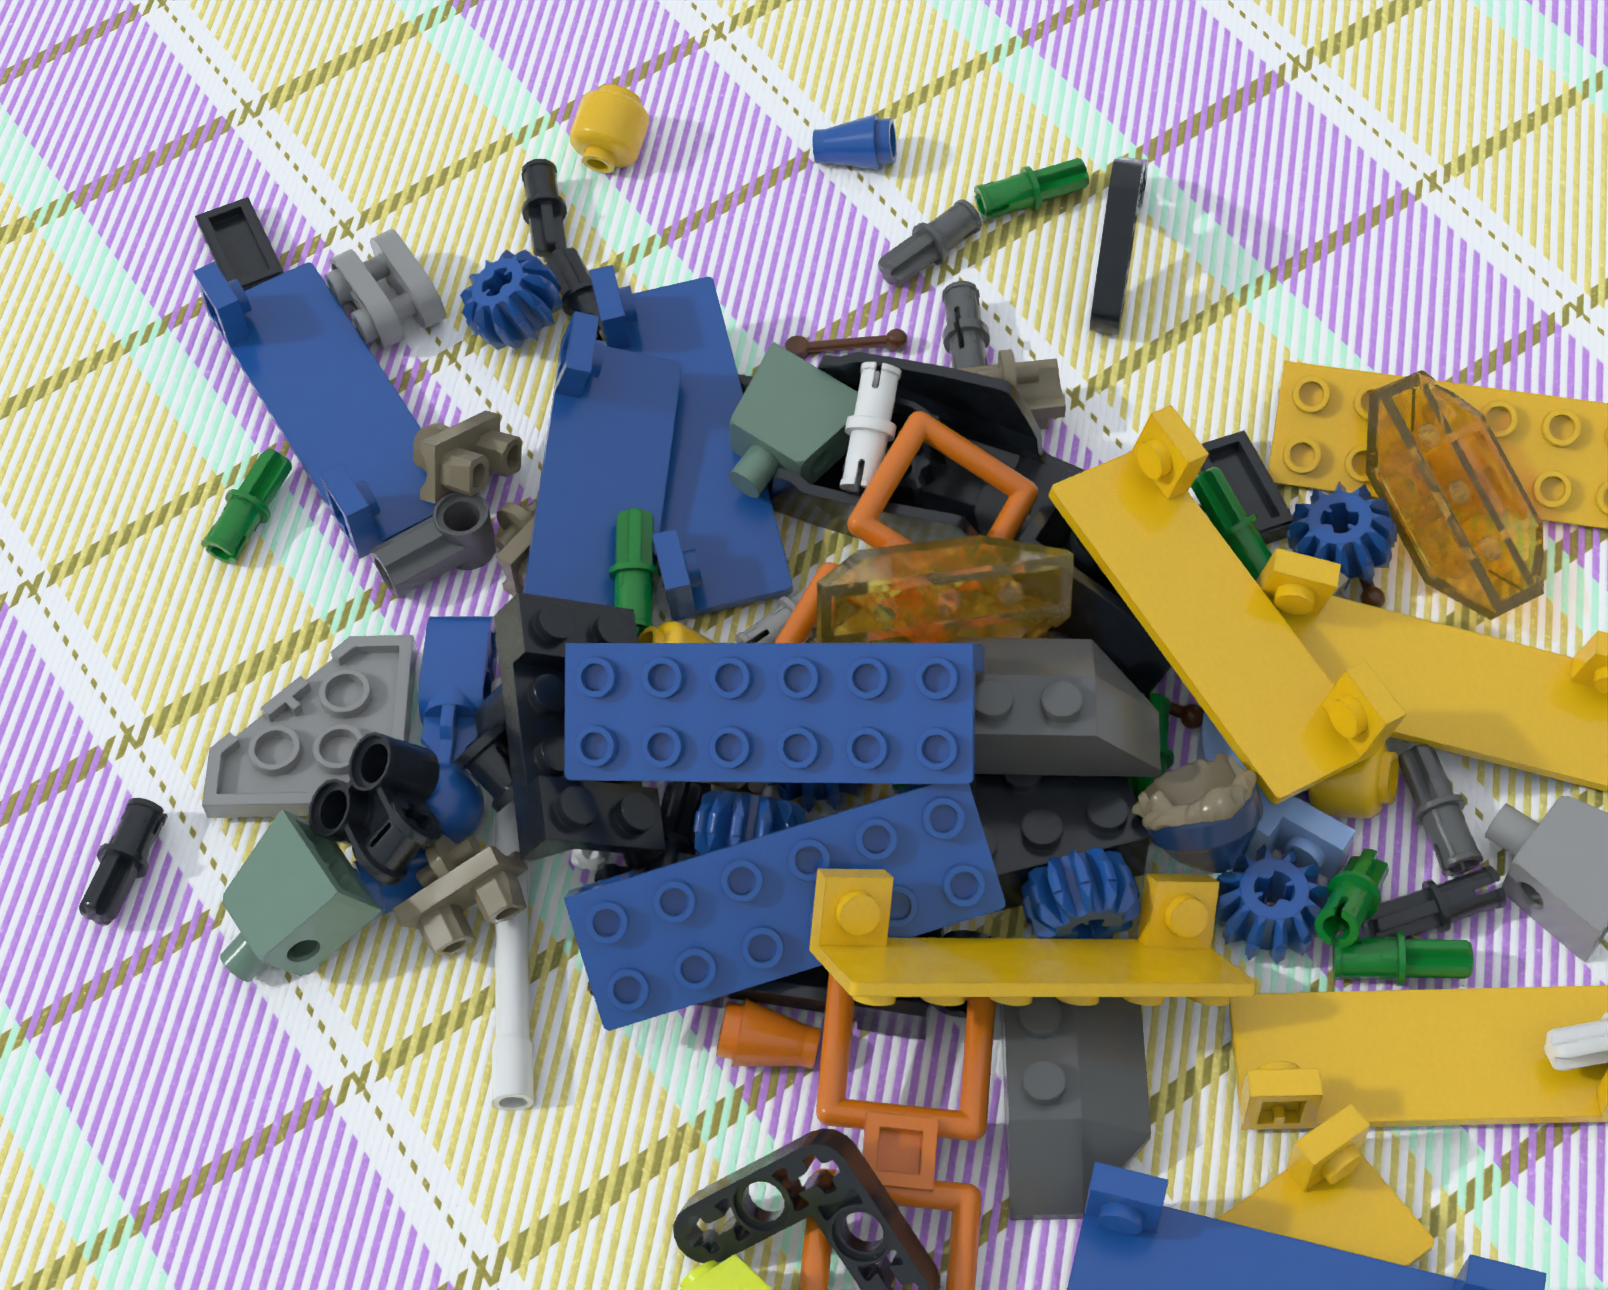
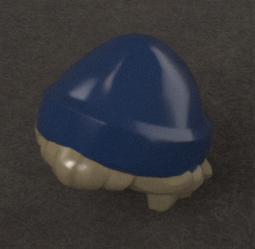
(1203, 813)

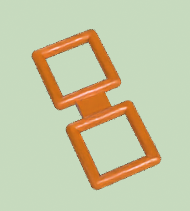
(864, 518)
(903, 1138)

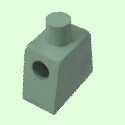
(788, 421)
(293, 902)

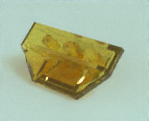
(1453, 496)
(945, 592)

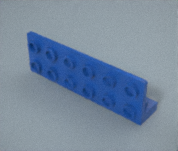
(324, 398)
(600, 457)
(713, 539)
(771, 712)
(748, 907)
(1142, 1245)

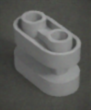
(373, 312)

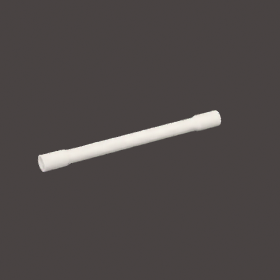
(512, 1044)

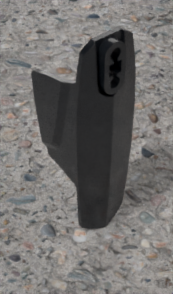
(935, 494)

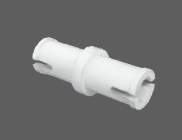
(870, 425)

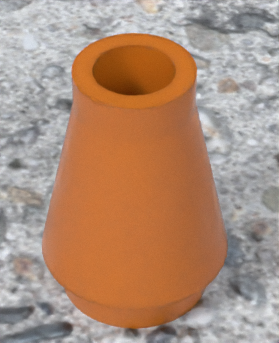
(765, 1037)

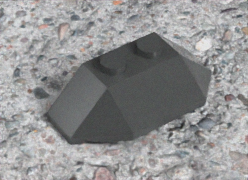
(1060, 712)
(1070, 1099)

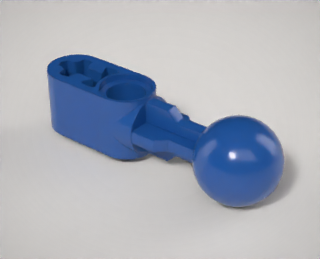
(453, 682)

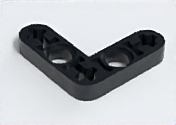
(1122, 207)
(824, 1198)

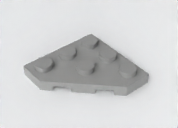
(313, 730)

